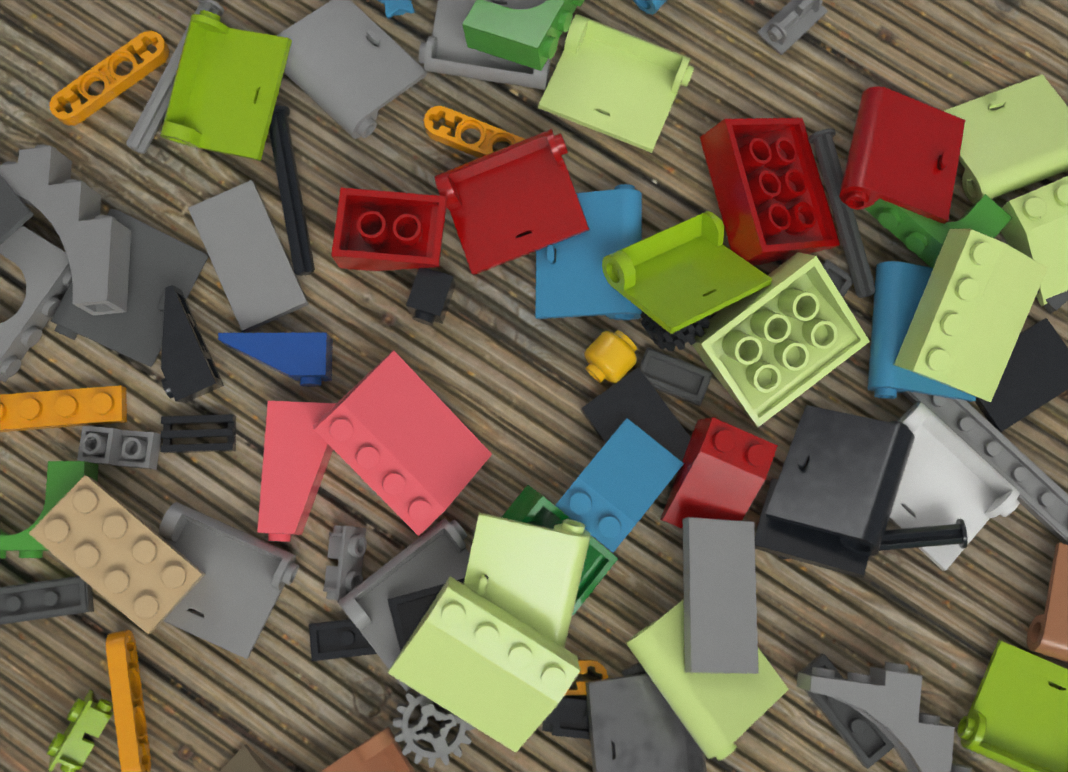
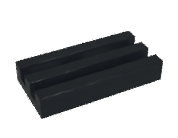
(168, 433)

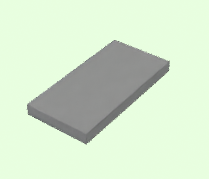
(248, 256)
(719, 596)

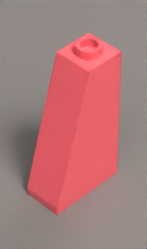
(291, 467)

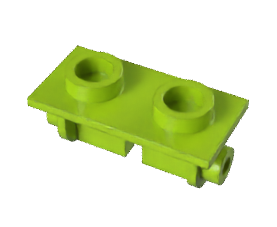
(71, 748)

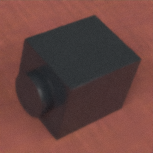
(430, 296)

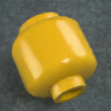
(610, 356)

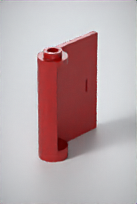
(898, 154)
(510, 195)

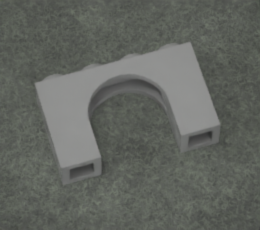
(46, 279)

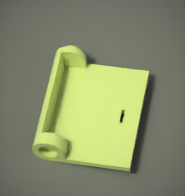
(615, 83)
(1012, 138)
(529, 570)
(710, 705)

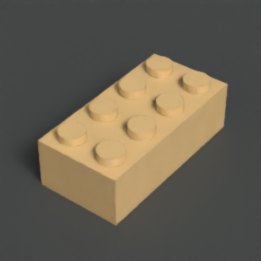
(117, 554)

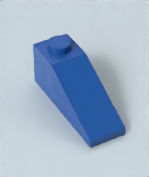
(295, 355)

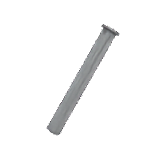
(157, 105)

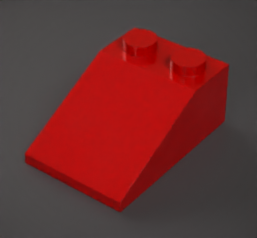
(388, 230)
(719, 473)

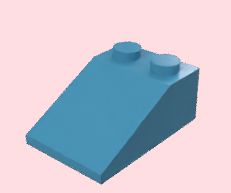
(619, 484)

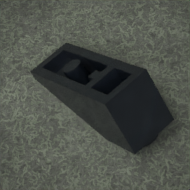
(185, 357)

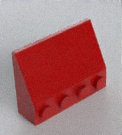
(768, 188)

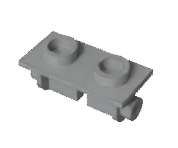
(791, 23)
(348, 546)

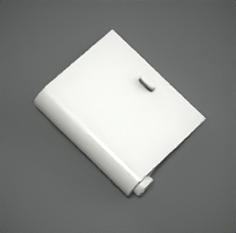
(947, 483)

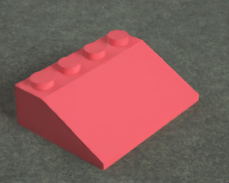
(403, 442)

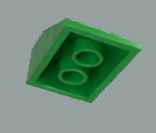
(537, 510)

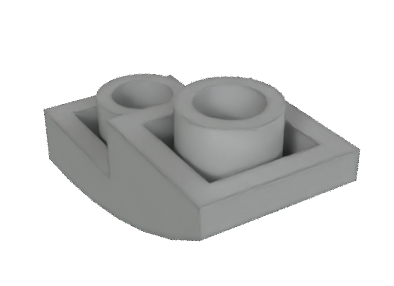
(119, 447)

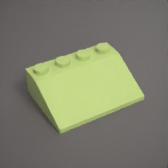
(1041, 233)
(971, 313)
(780, 338)
(485, 665)

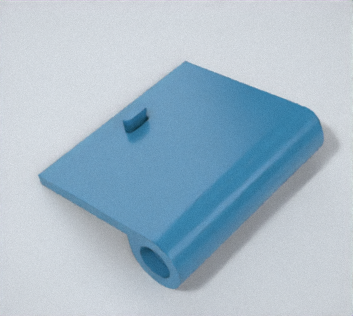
(576, 280)
(895, 303)

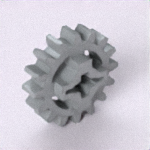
(417, 730)

